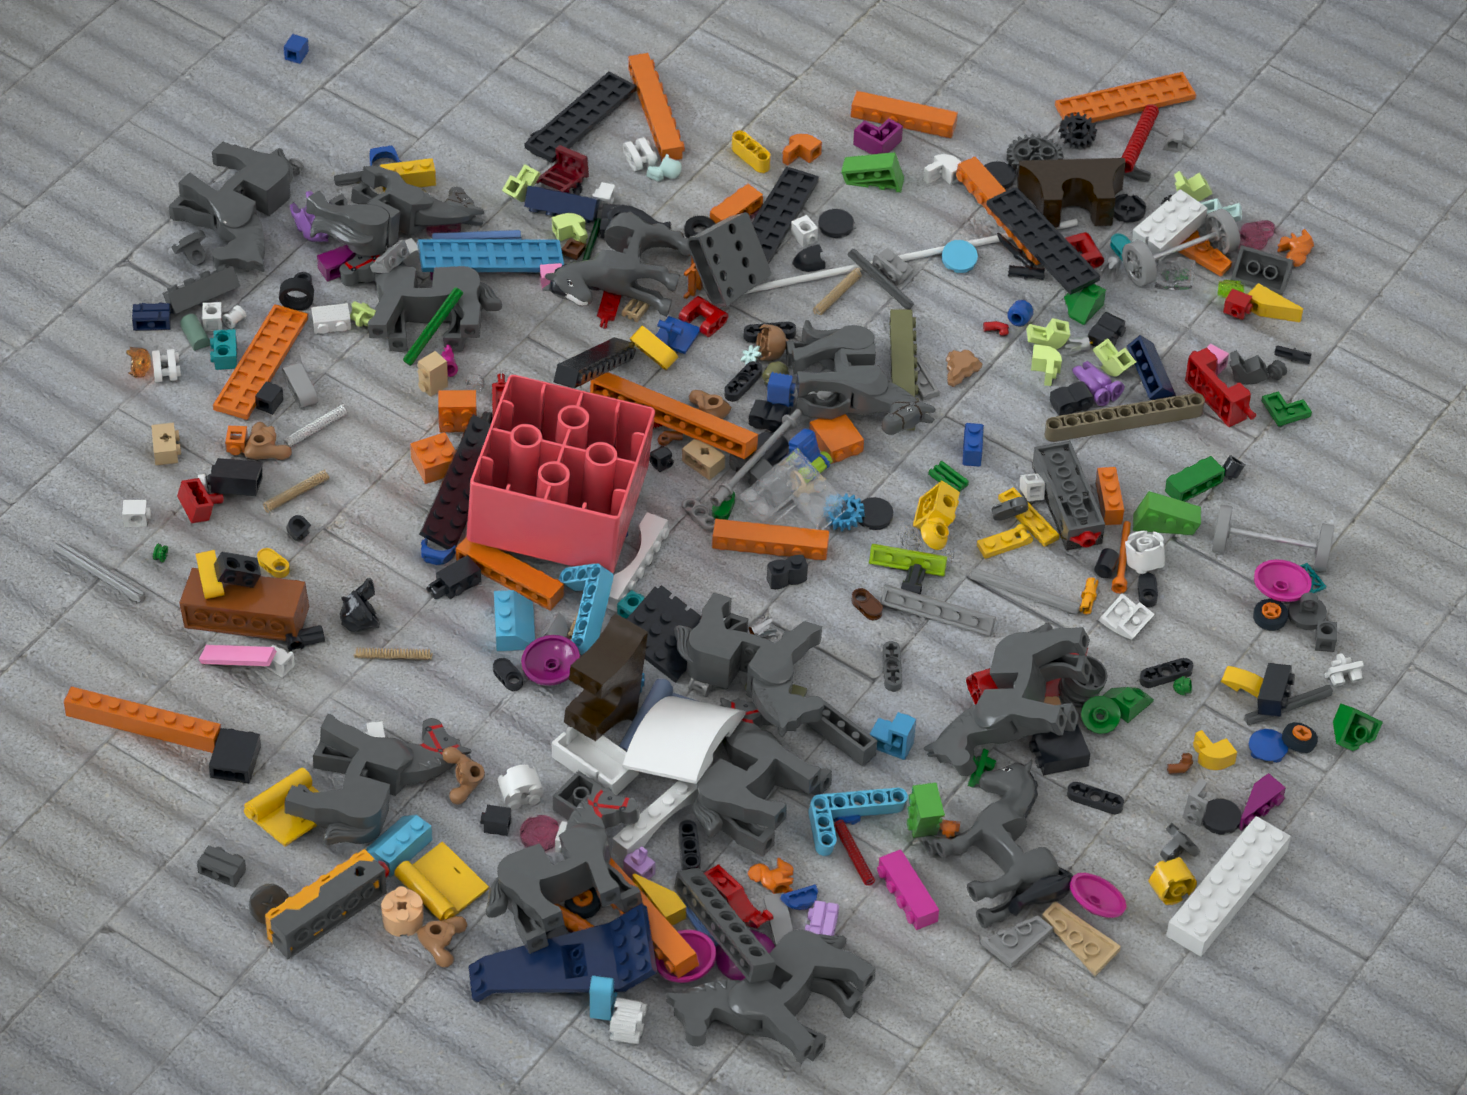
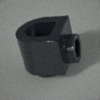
(661, 458)
(1233, 467)
(298, 527)

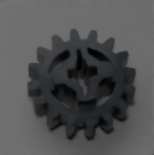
(1078, 131)

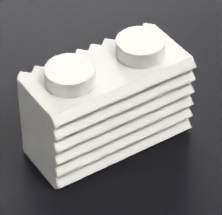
(331, 318)

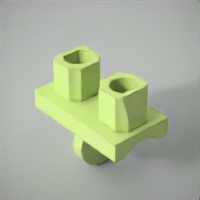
(361, 313)

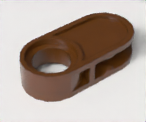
(870, 607)

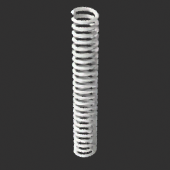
(311, 426)

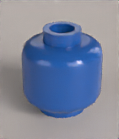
(1020, 313)

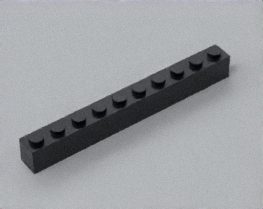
(594, 362)

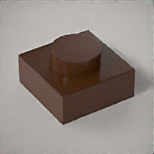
(573, 249)

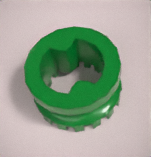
(160, 552)

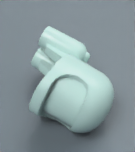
(669, 168)

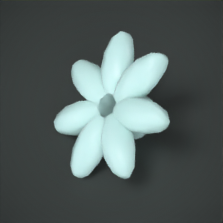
(751, 355)

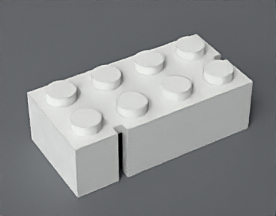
(1171, 223)
(597, 760)

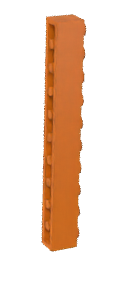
(680, 415)

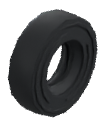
(696, 221)

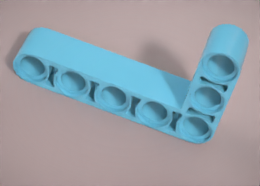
(597, 584)
(849, 808)
(602, 998)

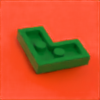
(1285, 413)

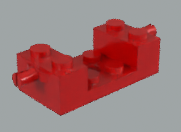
(1228, 403)

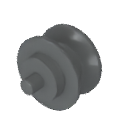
(1277, 369)

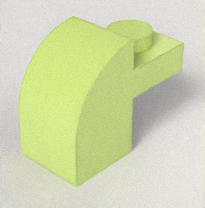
(518, 186)
(1196, 186)
(569, 226)
(1054, 335)
(1046, 360)
(1113, 361)

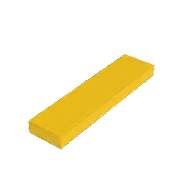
(1032, 520)

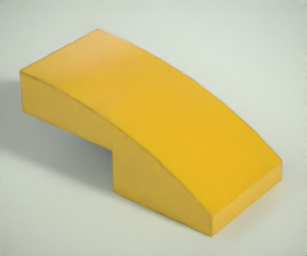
(1240, 678)

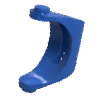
(383, 152)
(436, 557)

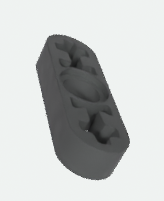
(895, 659)

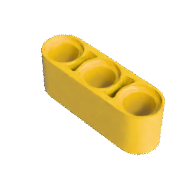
(751, 151)
(654, 348)
(207, 573)

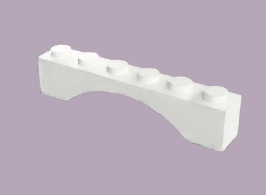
(651, 533)
(638, 834)

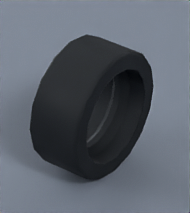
(300, 285)

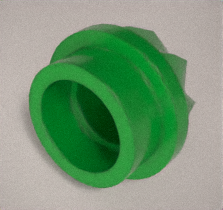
(1183, 686)

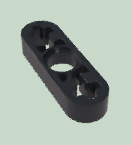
(755, 329)
(741, 388)
(1161, 679)
(1099, 805)

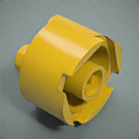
(1172, 881)

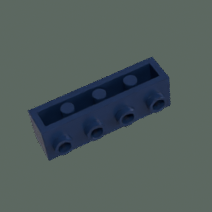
(561, 203)
(1150, 369)

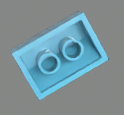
(513, 621)
(401, 841)

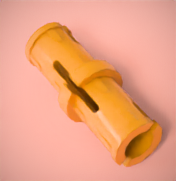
(1088, 595)

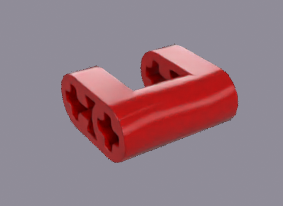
(1090, 252)
(714, 316)

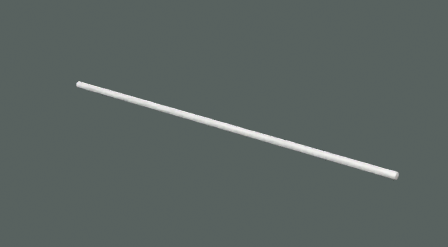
(905, 257)

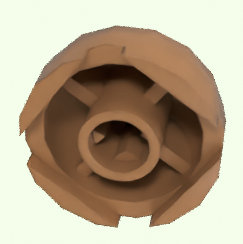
(771, 342)

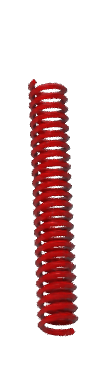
(853, 850)

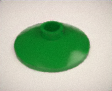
(1100, 706)

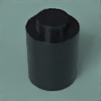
(1106, 563)

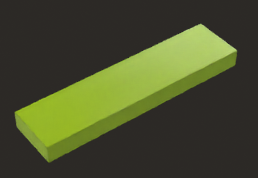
(905, 558)

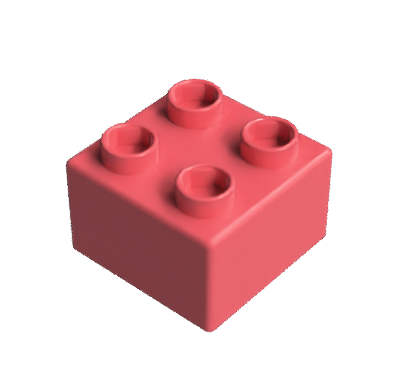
(559, 473)

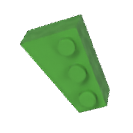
(873, 170)
(1166, 515)

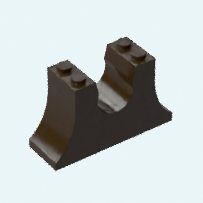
(1073, 182)
(610, 679)

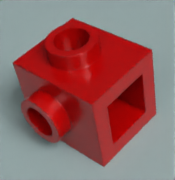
(1238, 304)

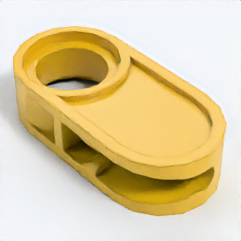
(269, 560)

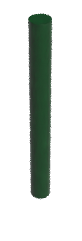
(593, 236)

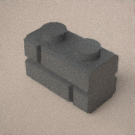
(221, 865)

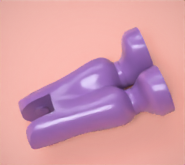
(1098, 383)

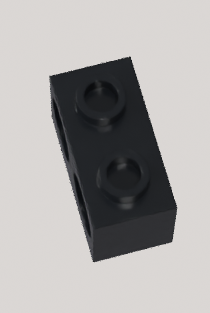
(237, 569)

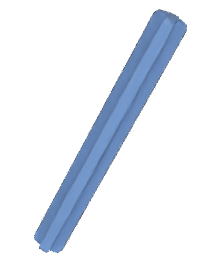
(506, 234)

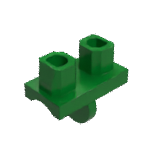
(982, 762)

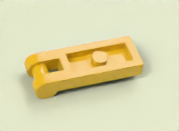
(1004, 541)

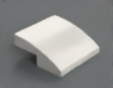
(1126, 617)

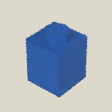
(296, 48)

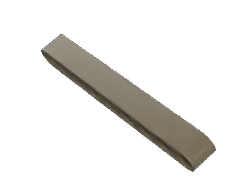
(1124, 417)

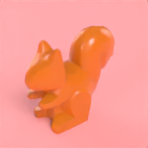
(1298, 247)
(773, 880)

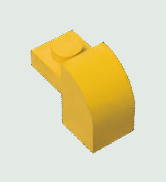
(1216, 755)

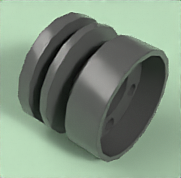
(1078, 693)

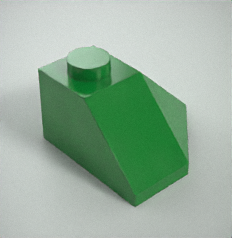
(1085, 303)
(1129, 700)
(1354, 727)

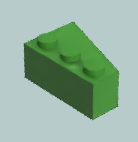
(924, 810)

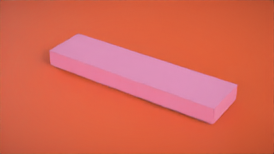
(237, 655)

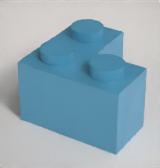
(895, 737)

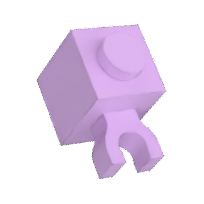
(639, 863)

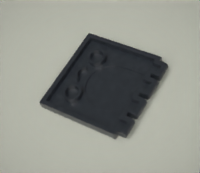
(659, 618)

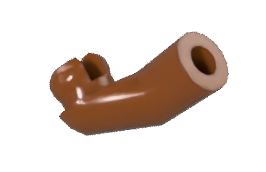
(668, 436)
(1181, 767)

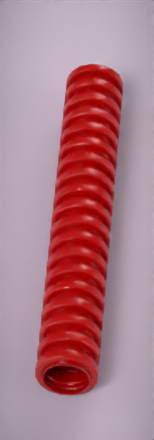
(1139, 136)

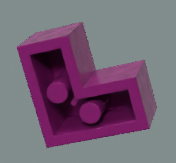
(878, 140)

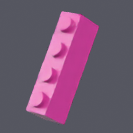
(908, 889)

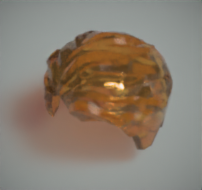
(140, 361)

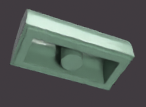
(194, 332)

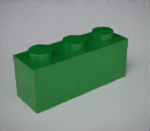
(1195, 479)

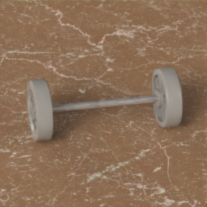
(1322, 547)

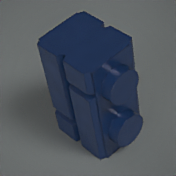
(151, 316)

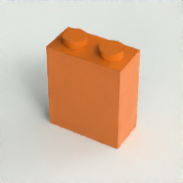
(837, 437)

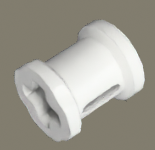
(234, 317)

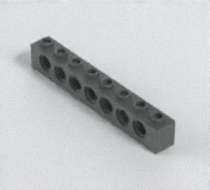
(724, 925)

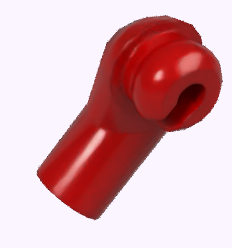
(995, 325)

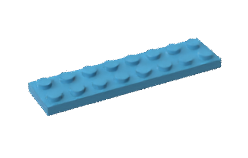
(489, 254)

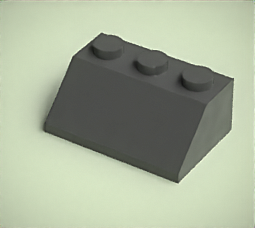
(1262, 268)

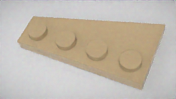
(1082, 939)

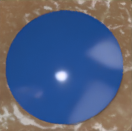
(1267, 745)

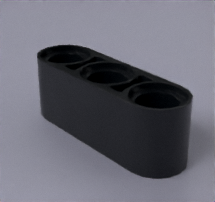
(689, 845)

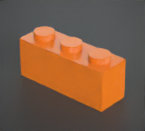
(743, 201)
(1109, 495)

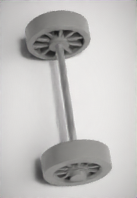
(1141, 263)

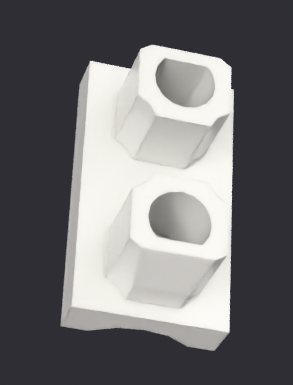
(1342, 668)

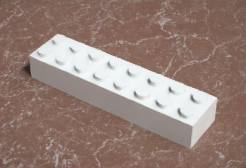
(1228, 886)

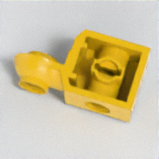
(936, 513)

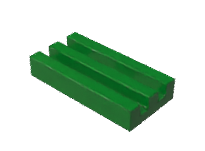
(950, 476)

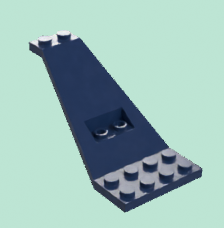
(567, 964)

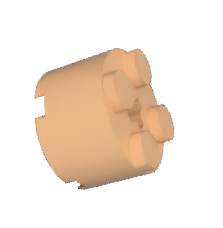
(402, 912)

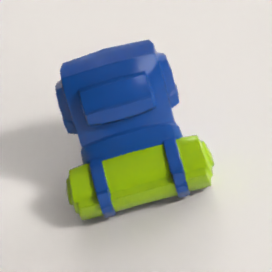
(808, 445)

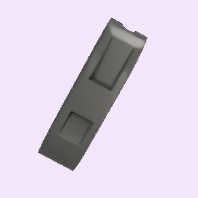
(1010, 508)

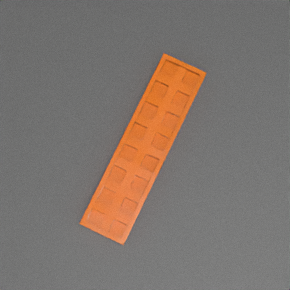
(1128, 98)
(260, 361)

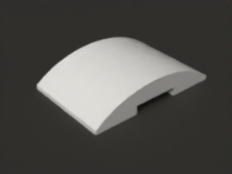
(680, 738)

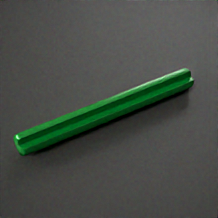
(433, 326)

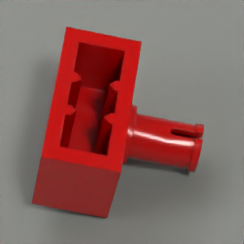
(196, 500)

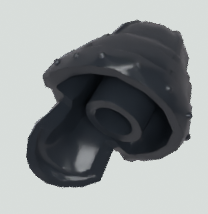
(356, 609)

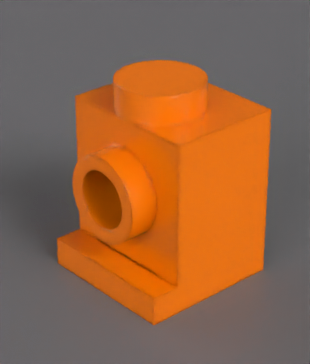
(236, 444)

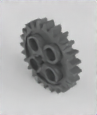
(1032, 149)

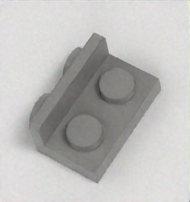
(391, 258)
(892, 266)
(1195, 804)

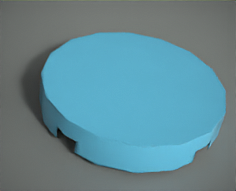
(959, 256)

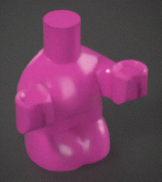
(448, 355)

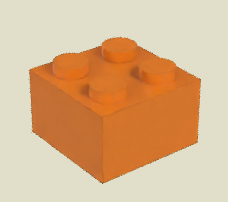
(455, 409)
(432, 456)

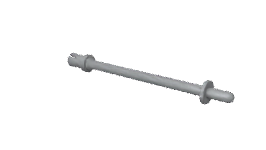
(726, 489)

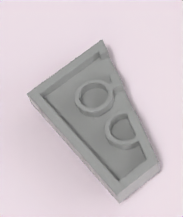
(1017, 942)

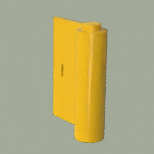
(269, 809)
(441, 881)

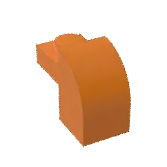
(802, 146)

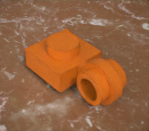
(949, 827)

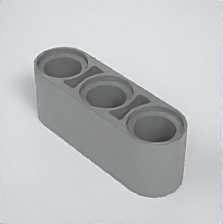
(300, 385)

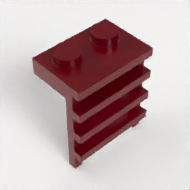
(568, 170)

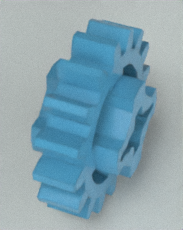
(850, 516)

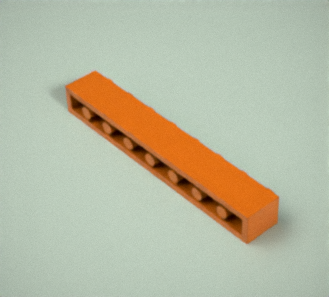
(655, 106)
(984, 187)
(141, 719)
(667, 942)

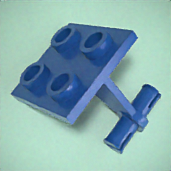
(677, 334)

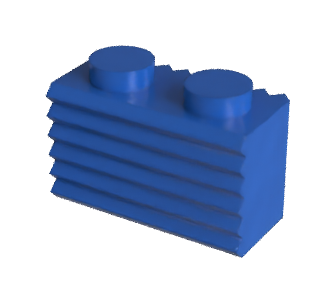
(781, 389)
(973, 444)

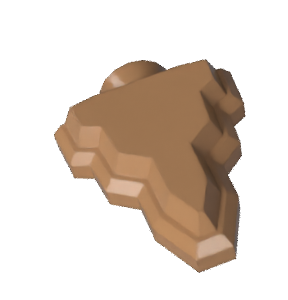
(961, 366)

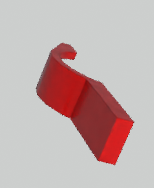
(736, 897)

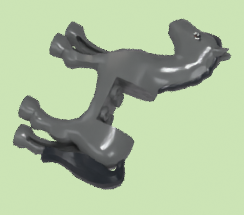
(617, 271)
(1029, 875)

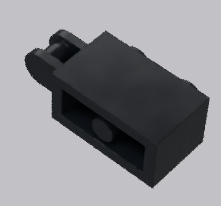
(455, 579)

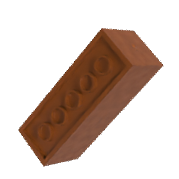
(264, 611)

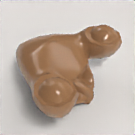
(710, 404)
(262, 444)
(468, 774)
(438, 935)

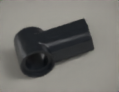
(914, 579)
(305, 637)

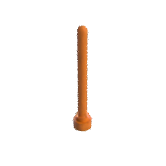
(1119, 584)

